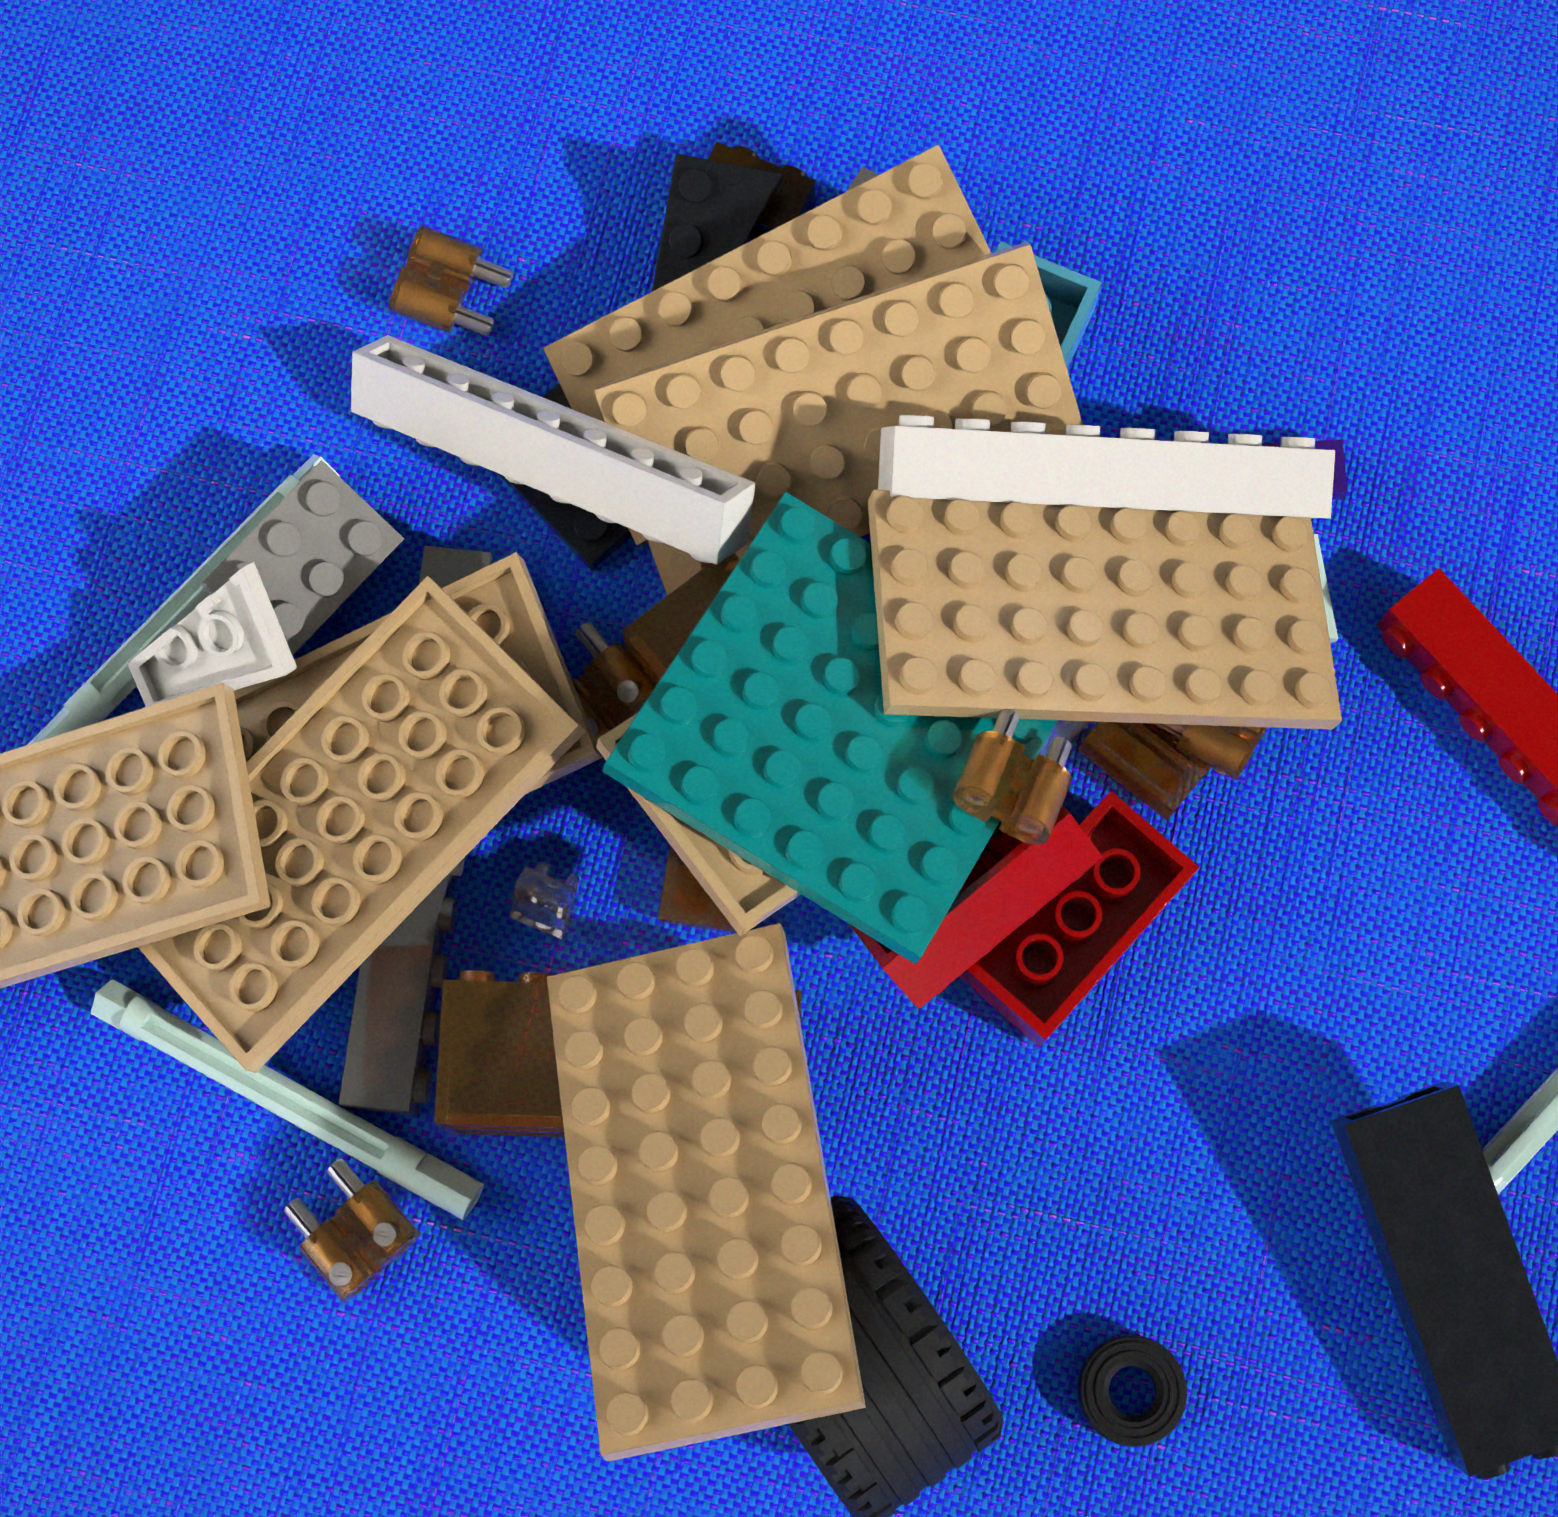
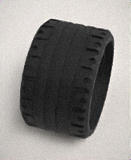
(917, 1384)

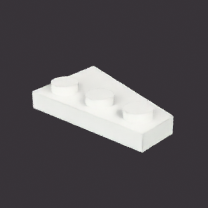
(223, 640)

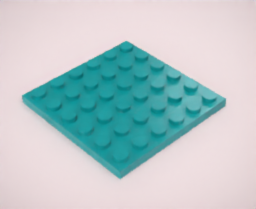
(784, 748)

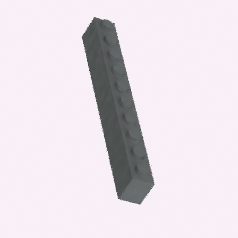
(400, 978)

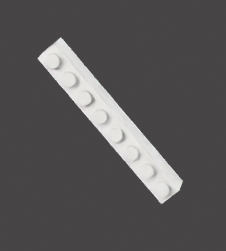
(553, 449)
(1105, 471)

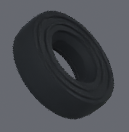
(1169, 1391)

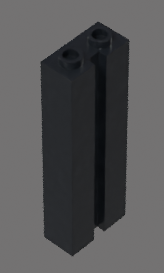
(1455, 1277)

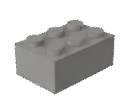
(312, 552)

